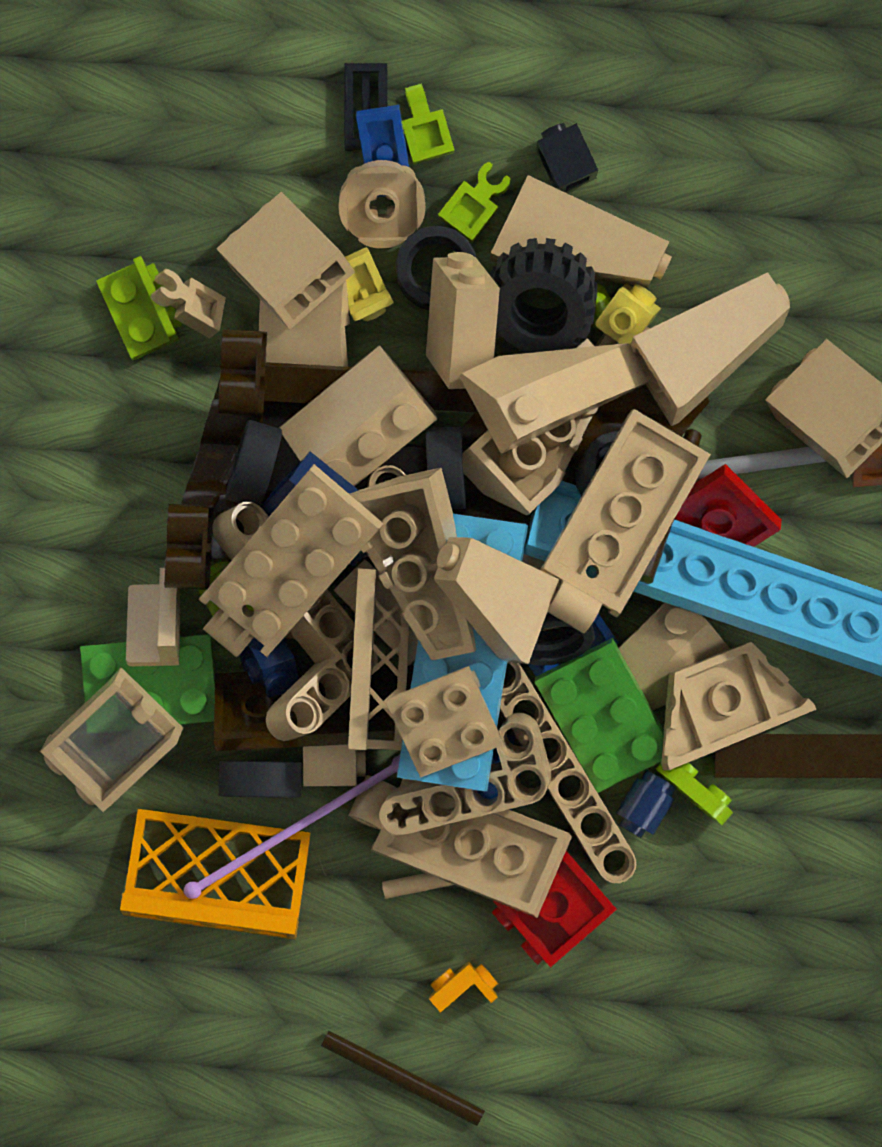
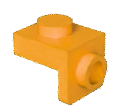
(452, 985)

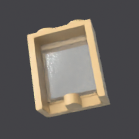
(111, 741)

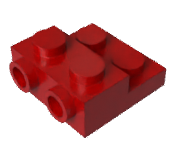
(567, 915)

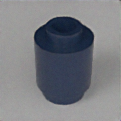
(646, 804)

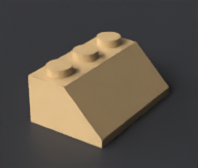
(360, 418)

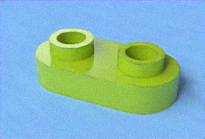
(710, 801)

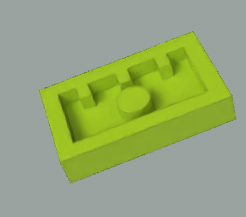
(137, 317)

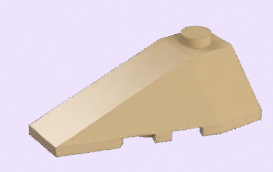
(542, 390)
(529, 471)
(405, 552)
(665, 644)

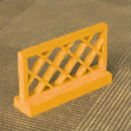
(206, 911)

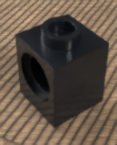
(566, 157)

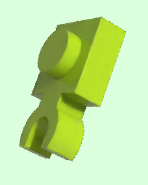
(471, 207)

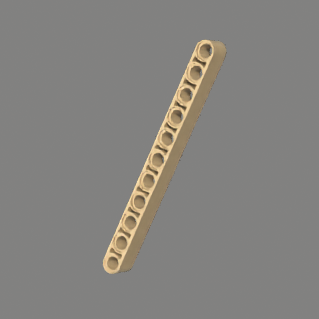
(562, 764)

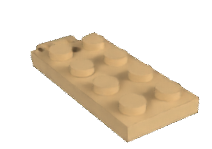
(621, 519)
(288, 563)
(491, 855)

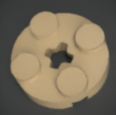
(387, 179)

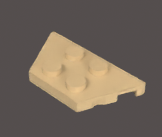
(725, 703)

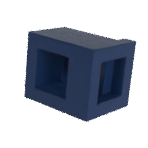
(274, 672)

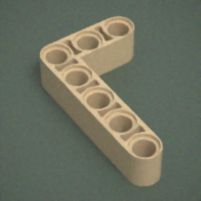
(326, 651)

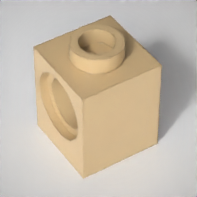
(333, 765)

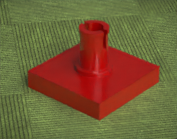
(729, 509)

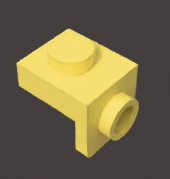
(366, 288)
(628, 313)

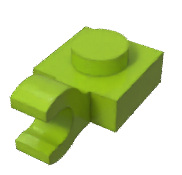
(425, 132)

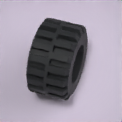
(551, 269)

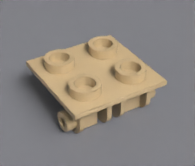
(444, 721)

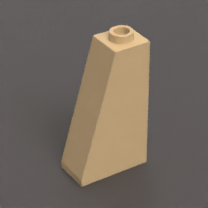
(610, 244)
(708, 343)

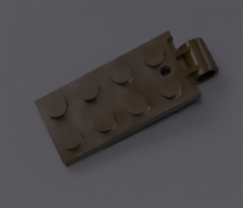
(243, 709)

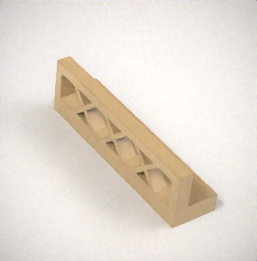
(362, 664)

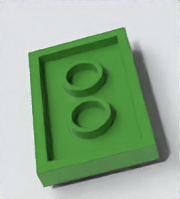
(181, 689)
(603, 715)

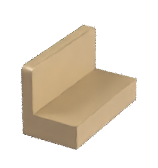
(153, 624)

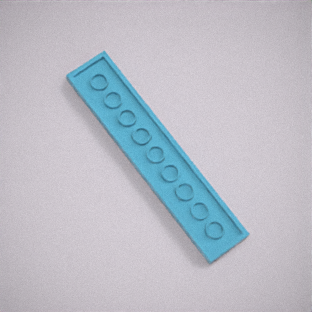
(745, 588)

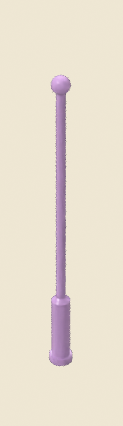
(193, 890)

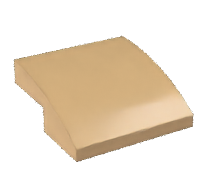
(313, 340)

